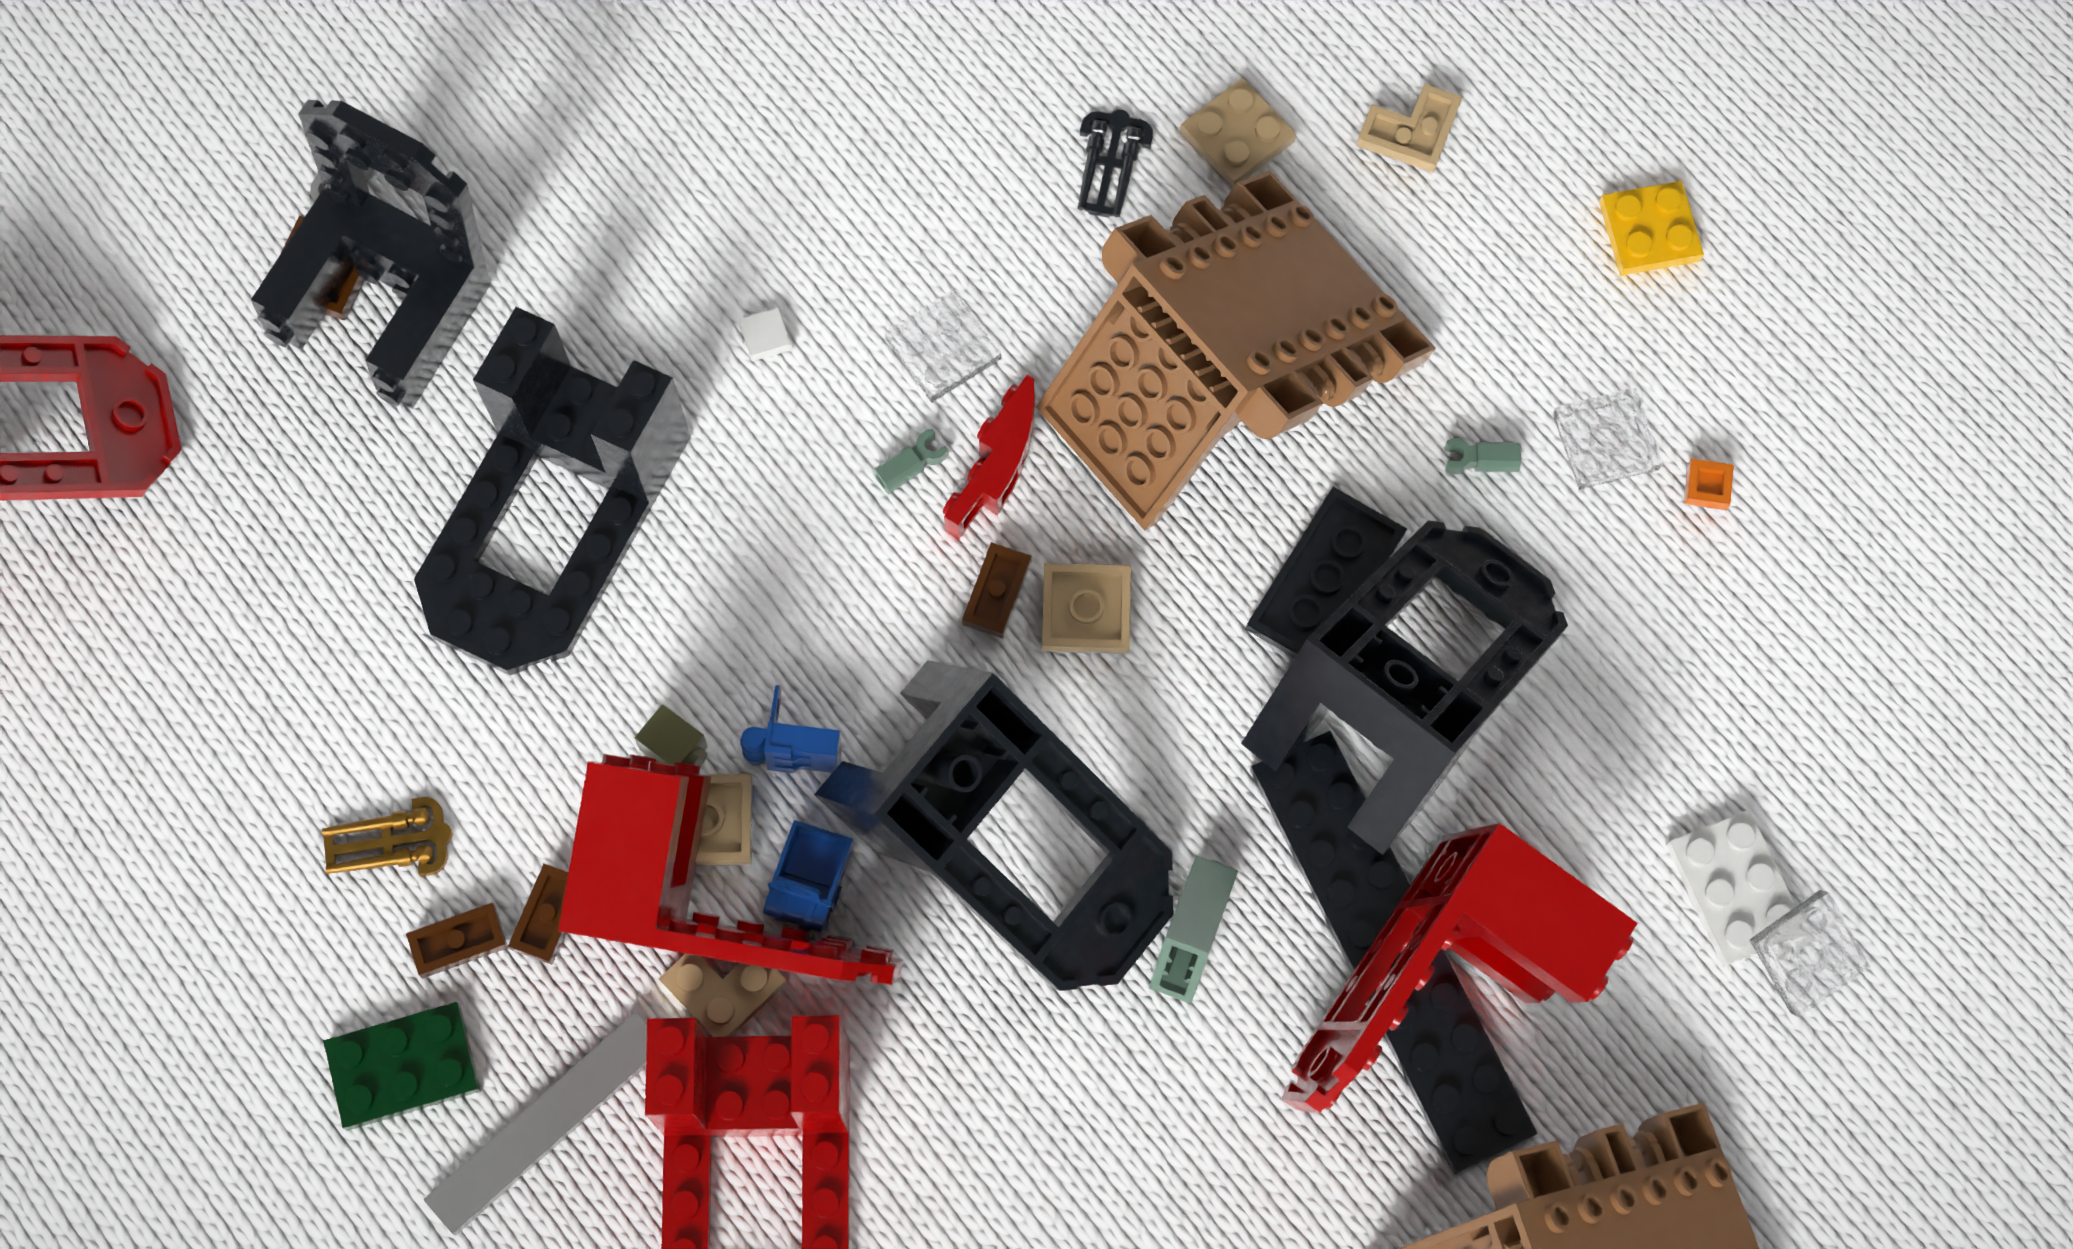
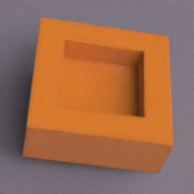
(1708, 484)

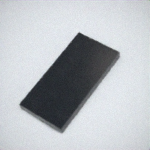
(1324, 569)

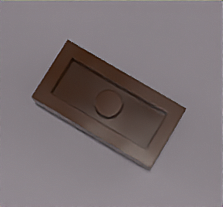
(996, 590)
(539, 922)
(457, 940)

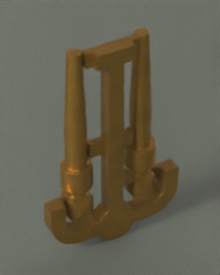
(438, 833)

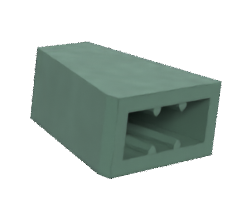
(1193, 929)

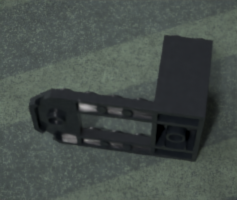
(431, 268)
(599, 431)
(1396, 691)
(950, 780)

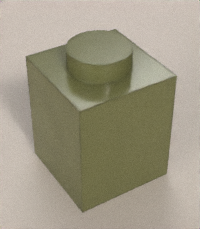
(671, 739)

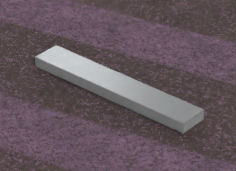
(541, 1126)

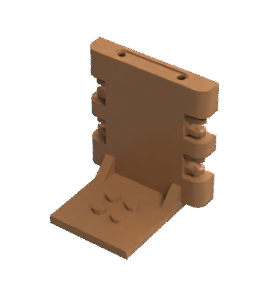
(1215, 327)
(1613, 1193)

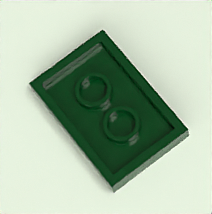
(401, 1066)

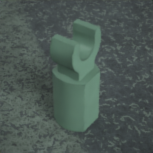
(1484, 456)
(909, 462)

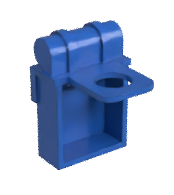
(791, 746)
(808, 876)

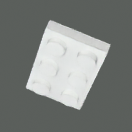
(1731, 883)

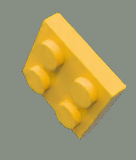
(1651, 228)

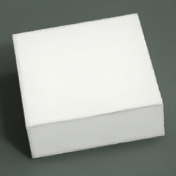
(765, 334)

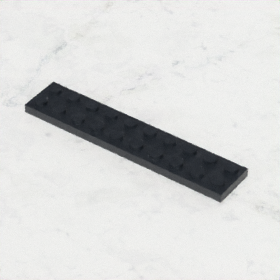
(1357, 889)

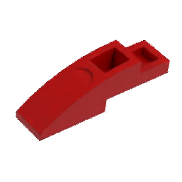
(1005, 448)

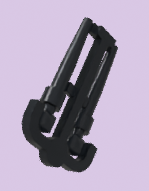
(1096, 124)

